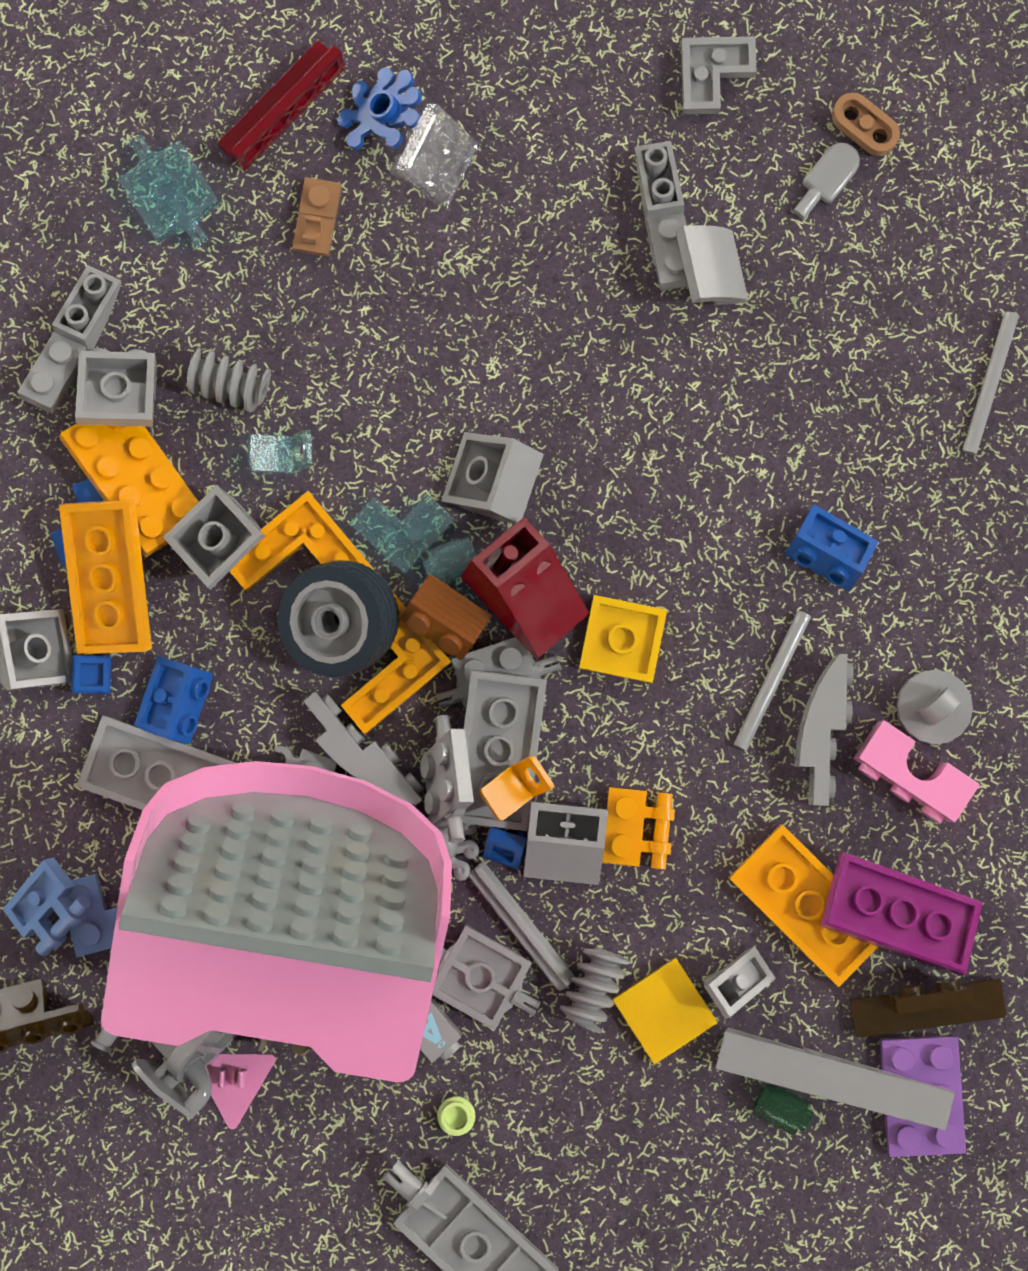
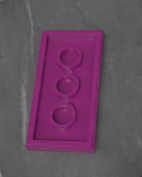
(902, 914)

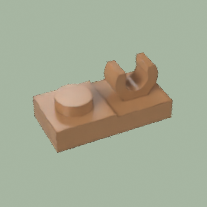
(317, 217)

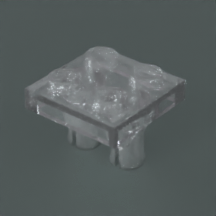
(435, 155)

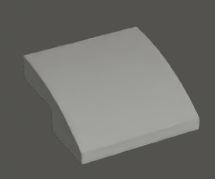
(711, 264)

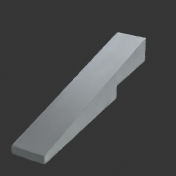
(834, 1078)

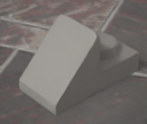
(738, 982)

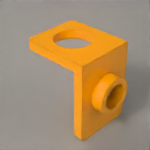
(515, 787)

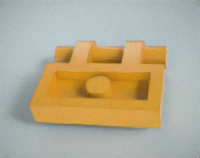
(625, 828)

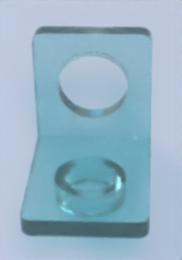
(279, 452)

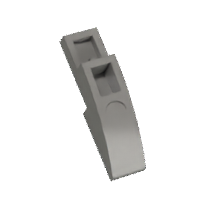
(662, 210)
(74, 330)
(824, 712)
(370, 764)

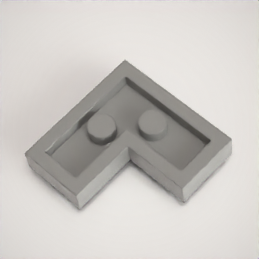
(708, 60)

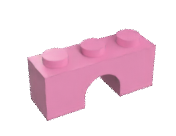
(885, 756)

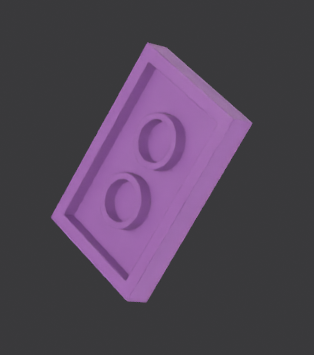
(936, 1063)

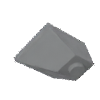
(34, 649)

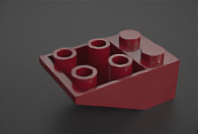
(526, 588)

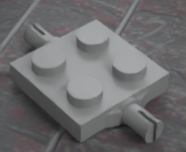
(502, 657)
(447, 779)
(482, 978)

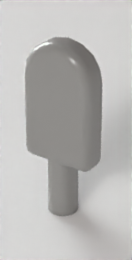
(828, 177)

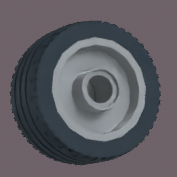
(338, 618)

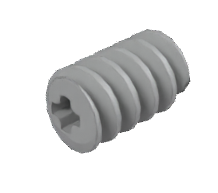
(226, 381)
(594, 988)

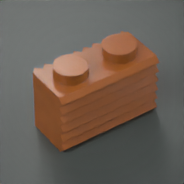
(445, 617)

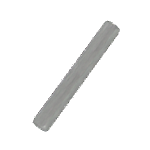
(521, 926)

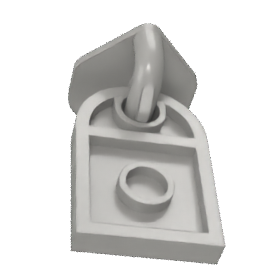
(181, 1063)

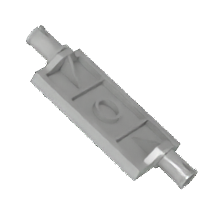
(460, 1226)

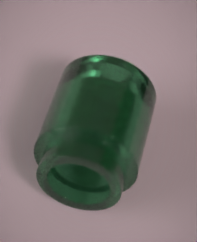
(782, 1109)

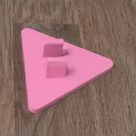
(236, 1082)

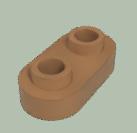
(868, 122)

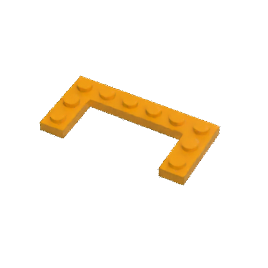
(311, 526)

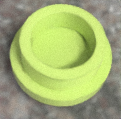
(456, 1116)

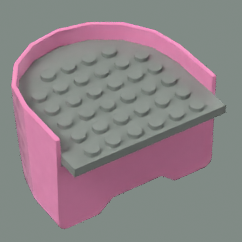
(281, 916)

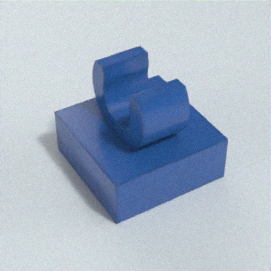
(505, 847)

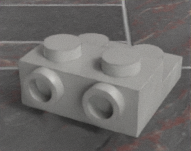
(116, 388)

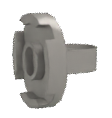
(934, 707)

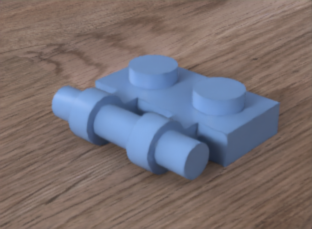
(37, 900)

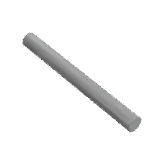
(990, 383)
(772, 680)

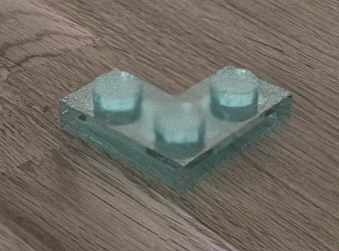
(402, 540)

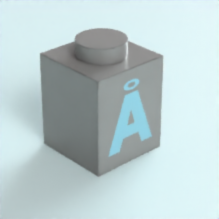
(439, 1034)

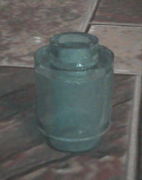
(449, 559)

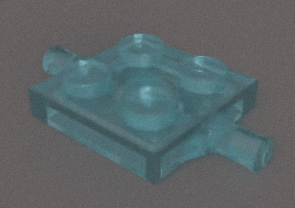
(168, 191)

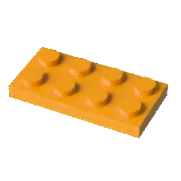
(131, 466)
(105, 577)
(793, 893)

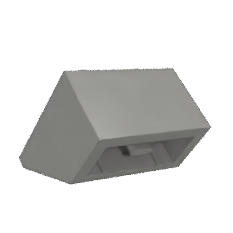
(565, 843)

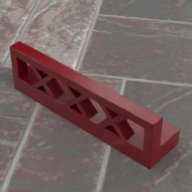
(282, 104)

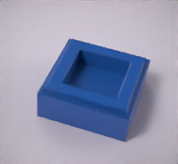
(91, 674)

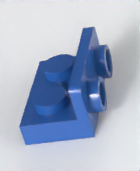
(831, 548)
(173, 700)

